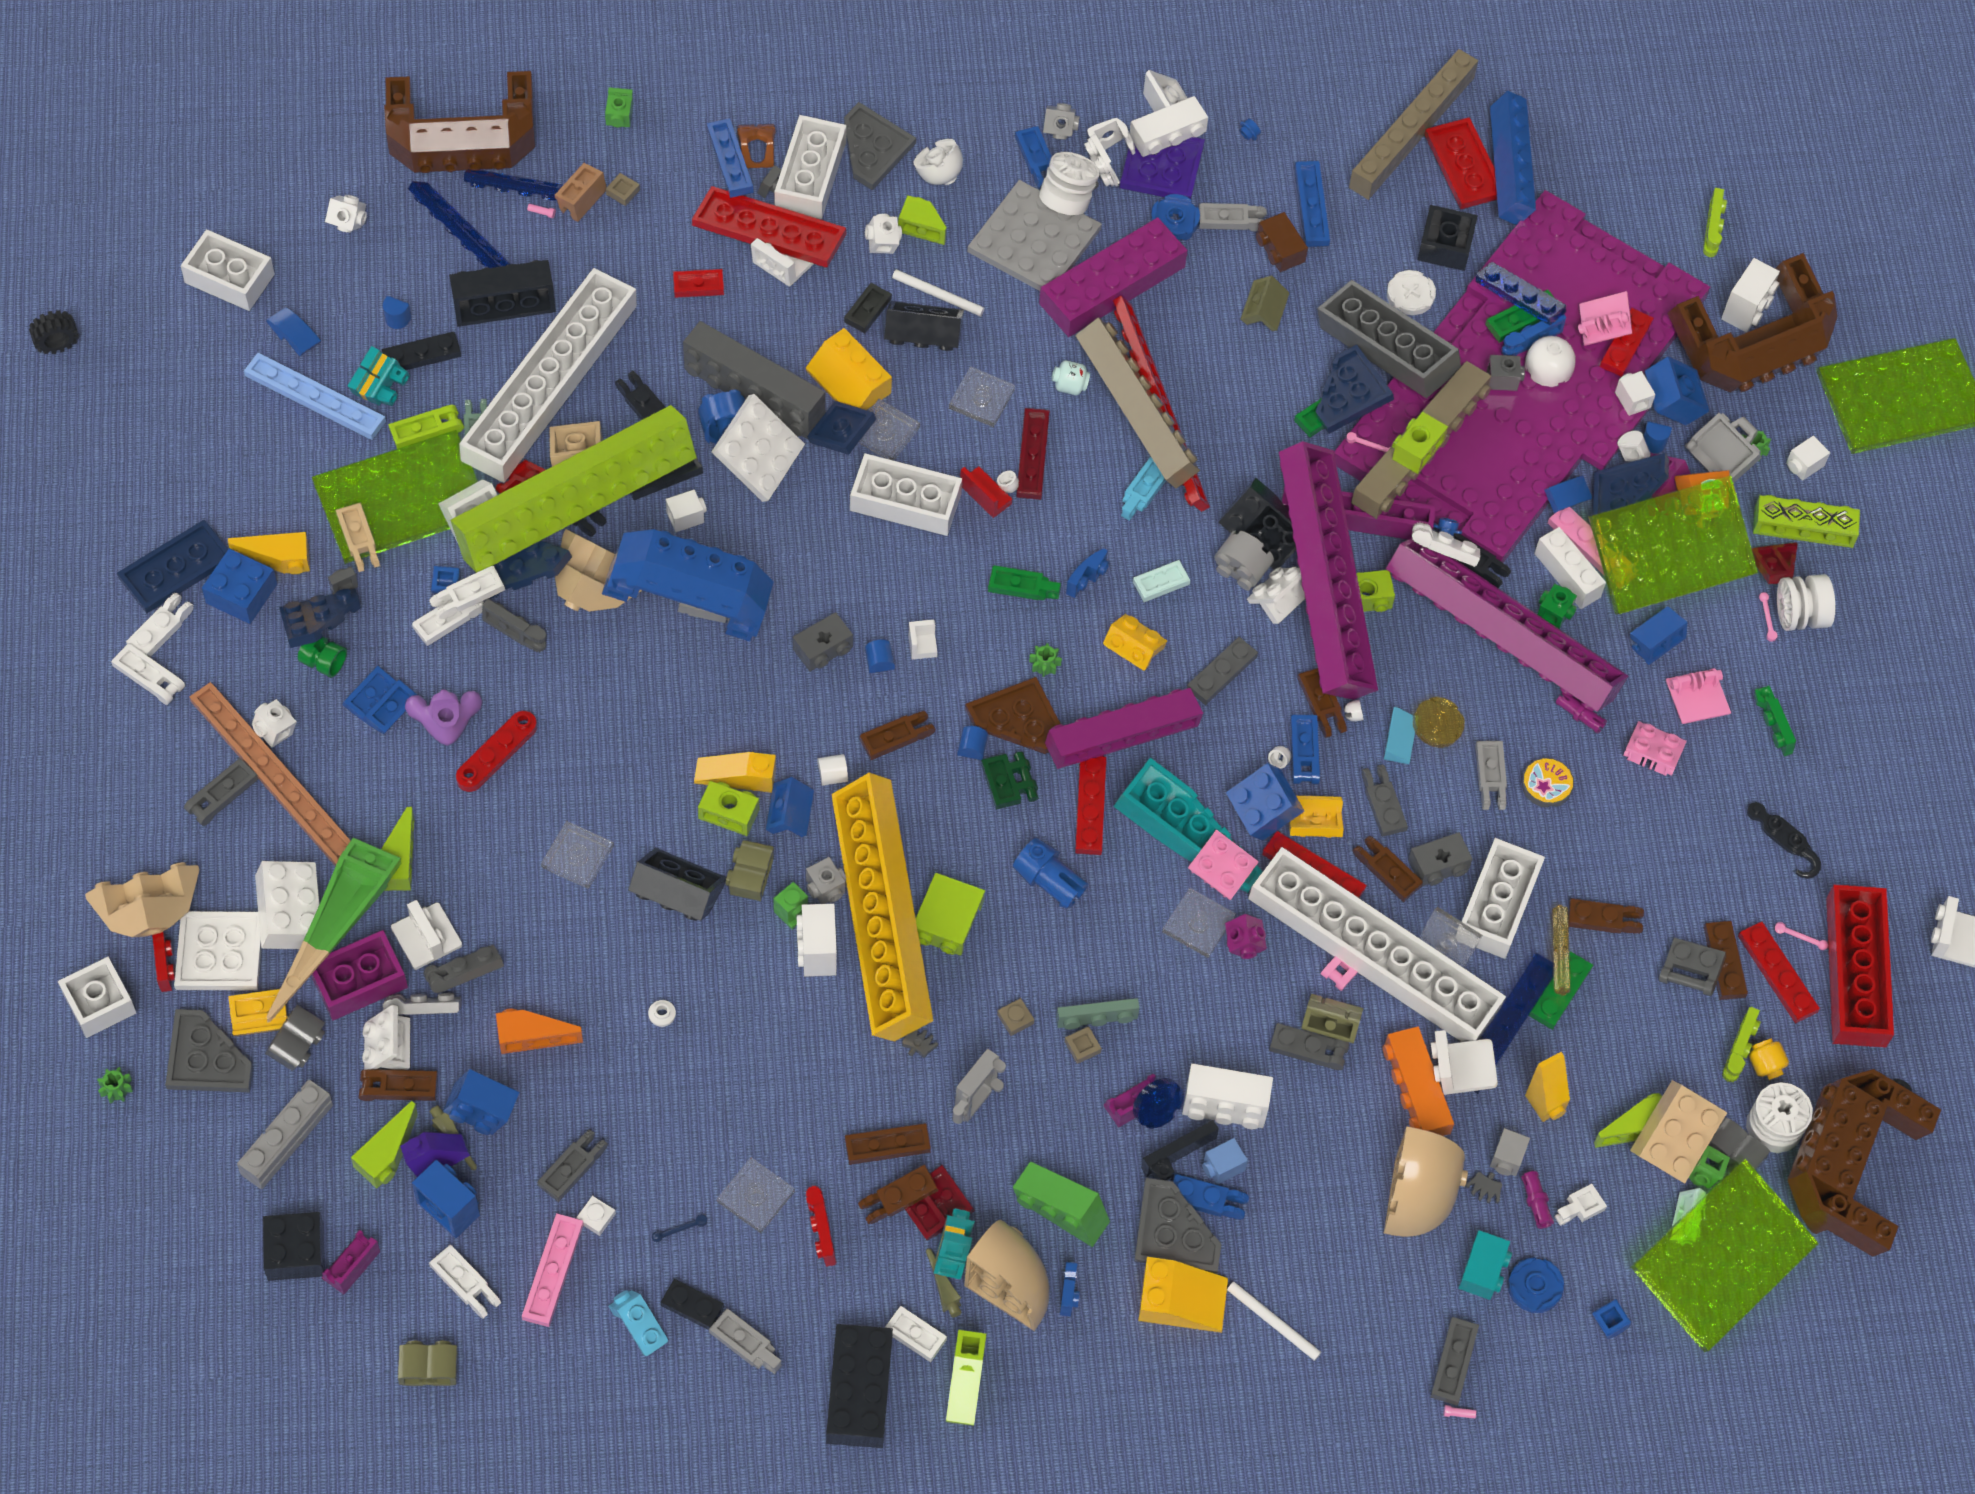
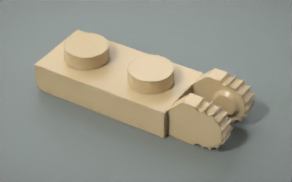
(357, 534)

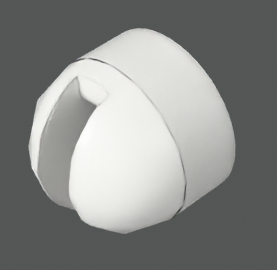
(1008, 481)
(1354, 711)
(1275, 754)

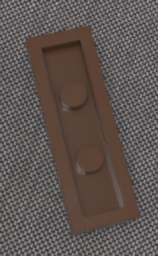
(1731, 980)
(887, 1144)

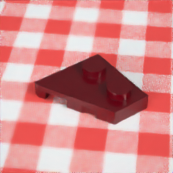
(1776, 561)

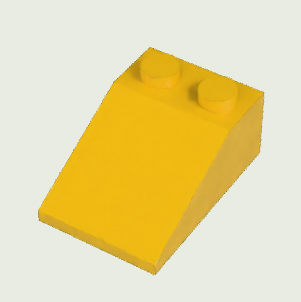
(1182, 1296)

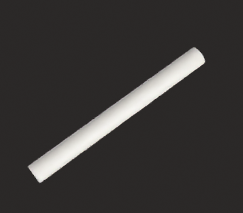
(938, 293)
(1274, 1321)

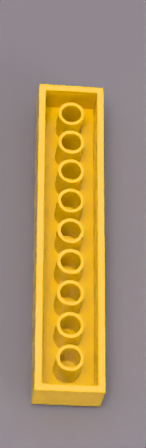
(882, 908)

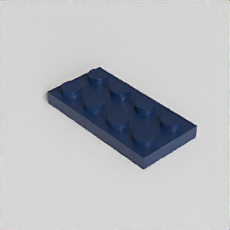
(173, 566)

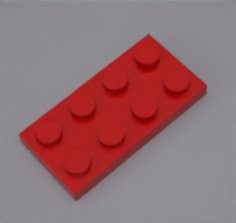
(1463, 162)

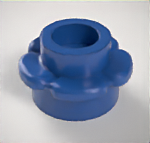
(1249, 129)

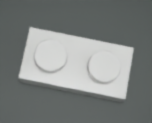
(916, 1334)

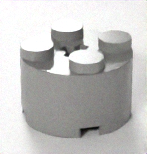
(1243, 559)

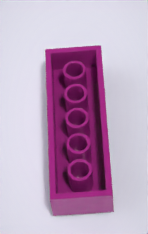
(1118, 270)

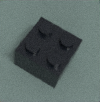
(1447, 237)
(293, 1246)

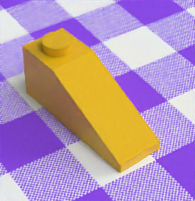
(279, 551)
(738, 770)
(1549, 1088)

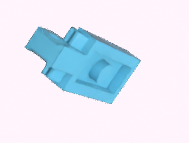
(1142, 489)

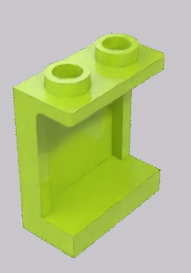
(948, 913)

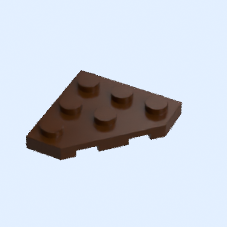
(1016, 715)

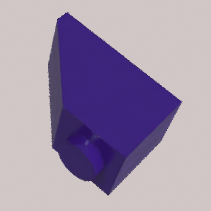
(429, 1146)

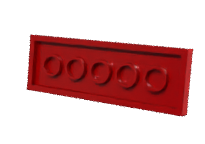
(782, 228)

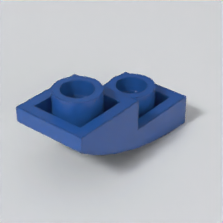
(294, 330)
(1568, 494)
(1087, 570)

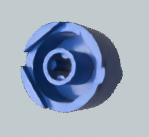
(718, 412)

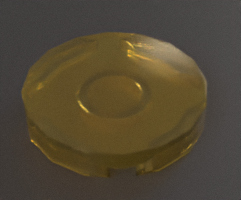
(1438, 722)

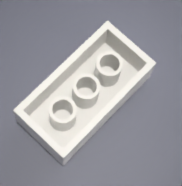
(810, 166)
(905, 494)
(1502, 895)

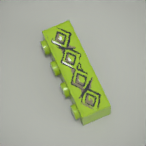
(1806, 521)

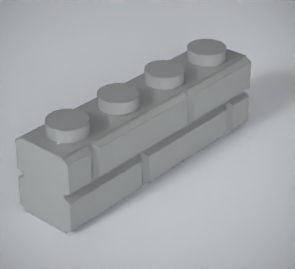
(285, 1134)

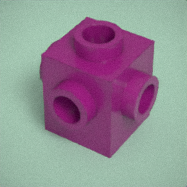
(1245, 936)

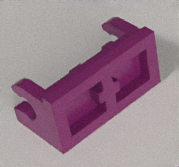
(1121, 1107)
(351, 1263)

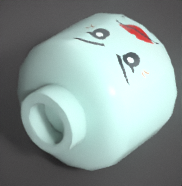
(1070, 377)

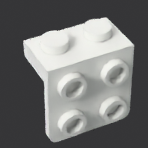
(1954, 934)
(1464, 1064)

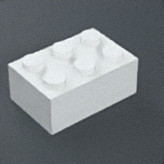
(227, 270)
(286, 902)
(1227, 1096)

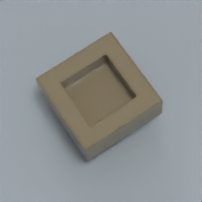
(622, 189)
(1015, 1017)
(1083, 1045)

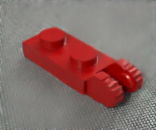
(821, 1225)

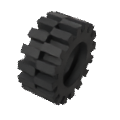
(53, 332)

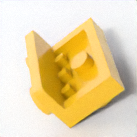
(1134, 641)
(1320, 817)

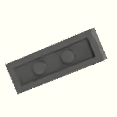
(1222, 670)
(1454, 1361)

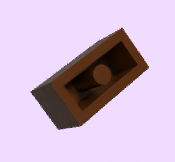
(1281, 242)

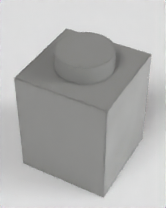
(1509, 1153)

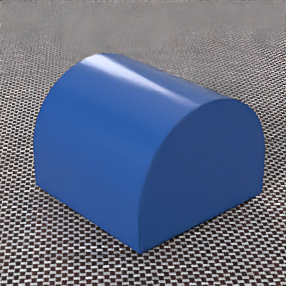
(396, 313)
(1656, 436)
(444, 577)
(879, 656)
(973, 742)
(1612, 1319)

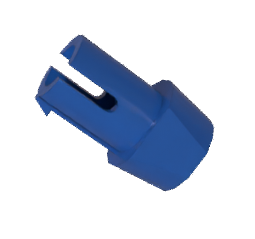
(1040, 865)

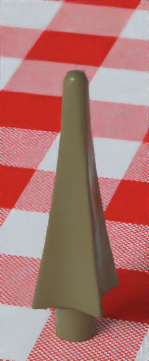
(444, 1124)
(948, 1295)

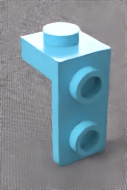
(639, 1321)

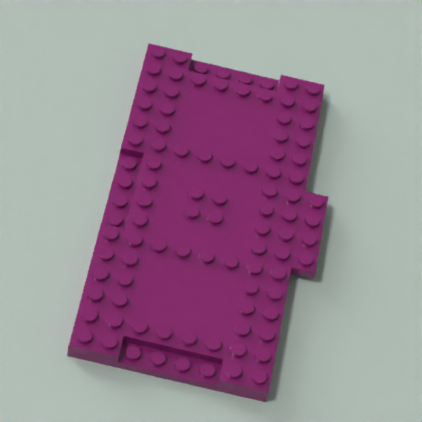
(1533, 437)

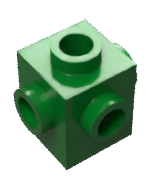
(1557, 605)

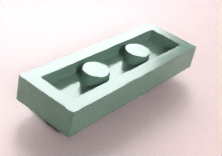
(1097, 1013)

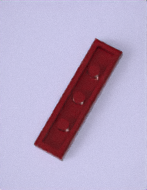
(1033, 453)

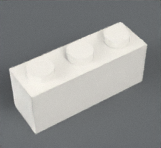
(1168, 126)
(1570, 567)

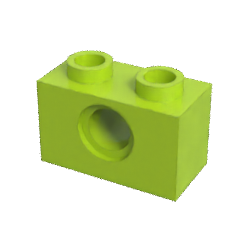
(1430, 436)
(1379, 587)
(735, 819)

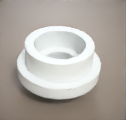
(662, 1020)

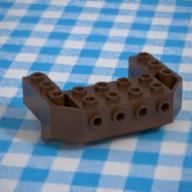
(460, 141)
(1769, 349)
(1839, 1147)

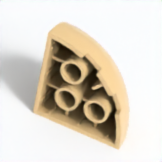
(1423, 1183)
(1009, 1274)

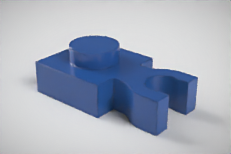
(1069, 1296)

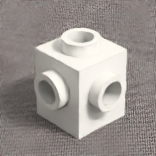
(346, 213)
(883, 234)
(273, 722)

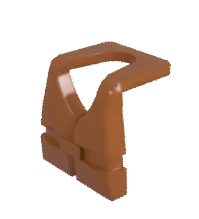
(762, 132)

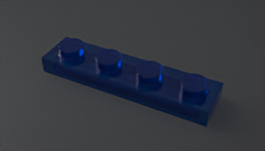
(504, 182)
(1521, 293)

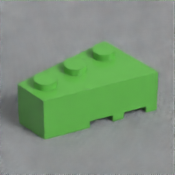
(1062, 1202)

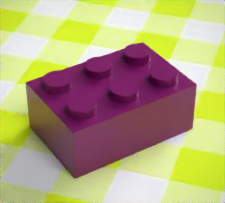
(359, 975)

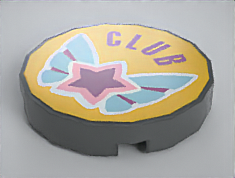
(1547, 782)

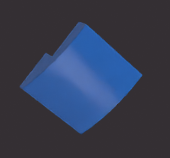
(379, 700)

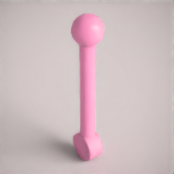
(1351, 438)
(1771, 635)
(1780, 928)

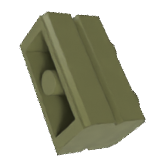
(1332, 1018)

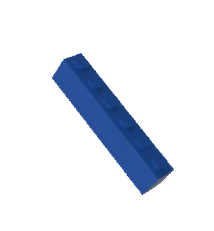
(1512, 158)

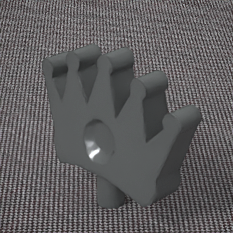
(919, 1043)
(1486, 1186)

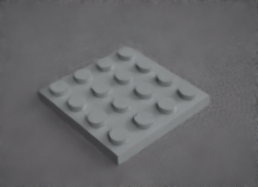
(1032, 239)

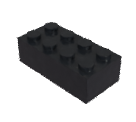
(502, 293)
(859, 1386)

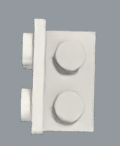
(779, 265)

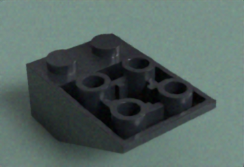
(1265, 518)

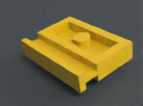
(251, 1010)

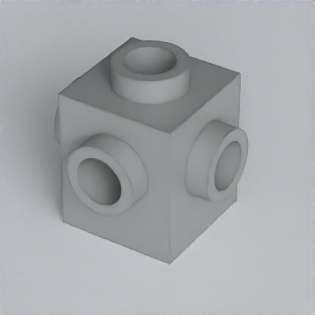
(1054, 127)
(825, 881)

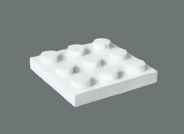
(758, 448)
(218, 951)

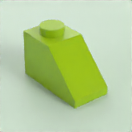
(921, 220)

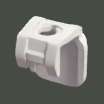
(1097, 145)

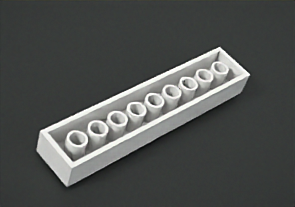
(548, 375)
(1376, 947)

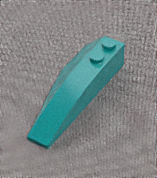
(1172, 814)

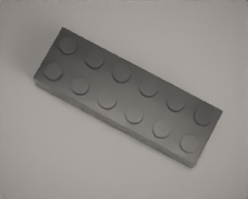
(1389, 338)
(733, 366)

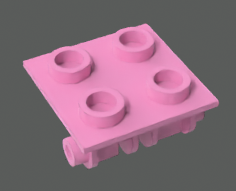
(1605, 318)
(1698, 695)
(1656, 746)
(1223, 865)

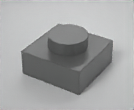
(769, 182)
(343, 579)

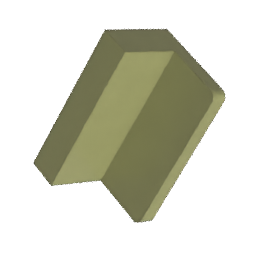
(1265, 303)

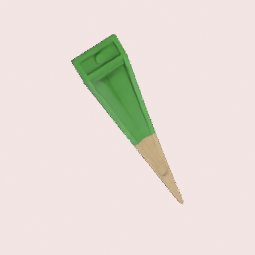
(353, 887)

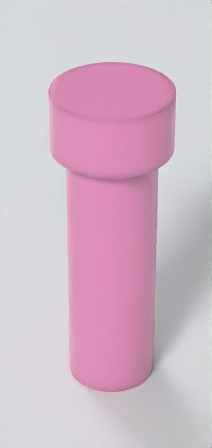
(550, 212)
(1459, 1412)

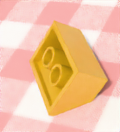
(849, 372)

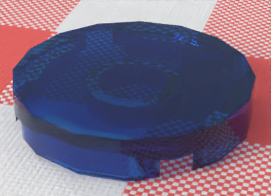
(1158, 1103)

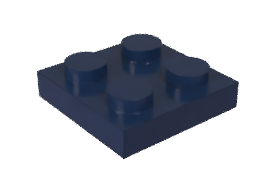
(841, 427)

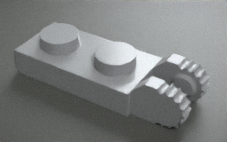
(1230, 216)
(1491, 772)
(422, 1005)

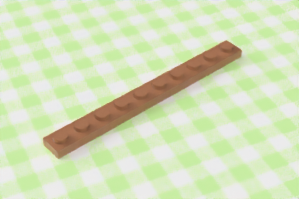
(271, 771)

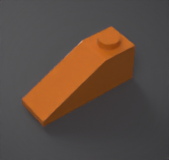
(529, 1031)

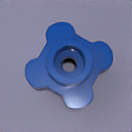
(1448, 525)

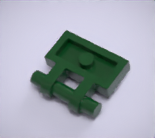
(1001, 781)

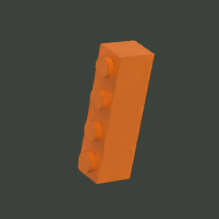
(1417, 1082)

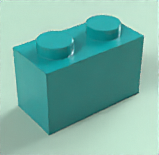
(1485, 1264)

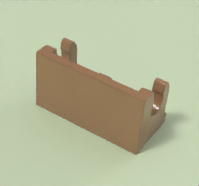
(581, 191)

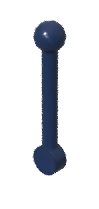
(701, 1220)

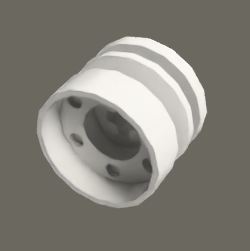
(1069, 183)
(1805, 602)
(1780, 1116)

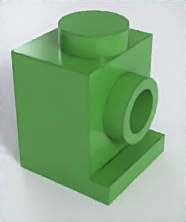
(619, 107)
(789, 904)
(1706, 1174)

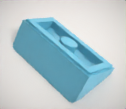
(1400, 737)

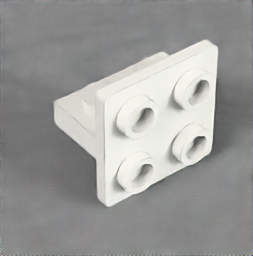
(1279, 593)
(425, 934)
(387, 1041)

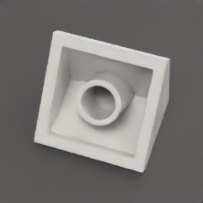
(1162, 91)

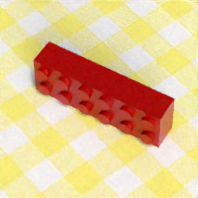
(1859, 966)

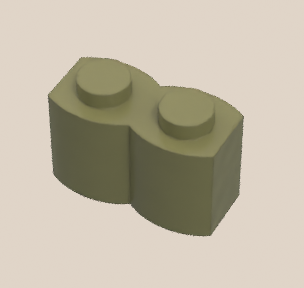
(751, 870)
(427, 1364)

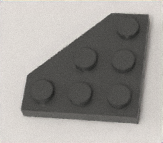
(874, 145)
(204, 1057)
(1174, 1229)

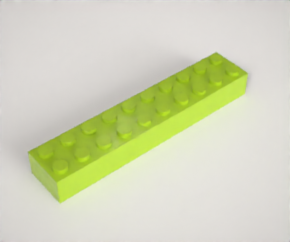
(573, 489)

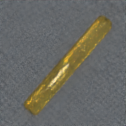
(1561, 950)

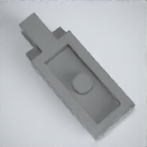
(745, 1341)

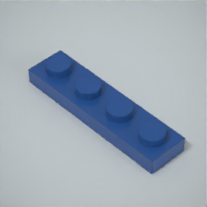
(730, 158)
(1312, 203)

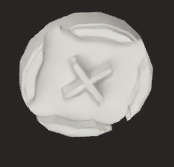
(1411, 292)

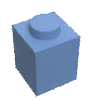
(1224, 1161)

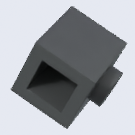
(1505, 372)

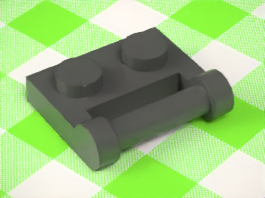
(1694, 959)

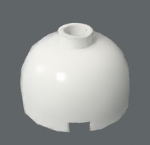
(941, 163)
(1550, 361)

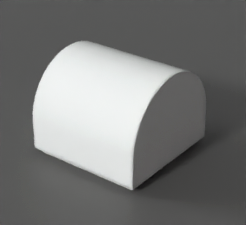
(1633, 446)
(832, 769)

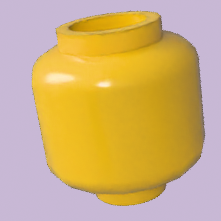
(1768, 1059)

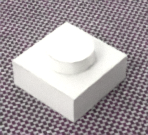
(596, 1215)

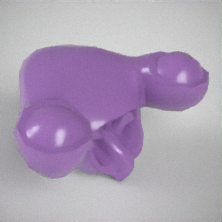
(445, 716)

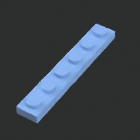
(315, 396)

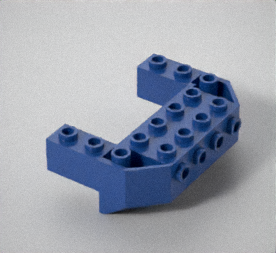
(692, 576)

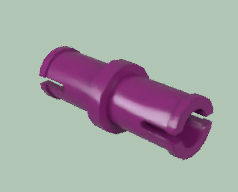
(1581, 713)
(1537, 1199)

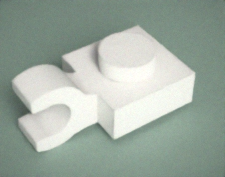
(1583, 1203)

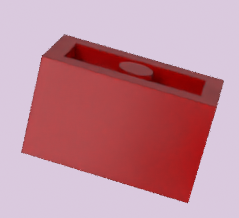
(985, 491)

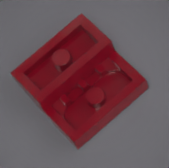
(932, 1211)

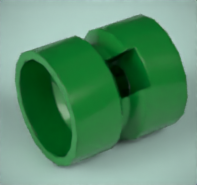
(325, 656)

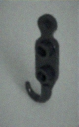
(1786, 836)

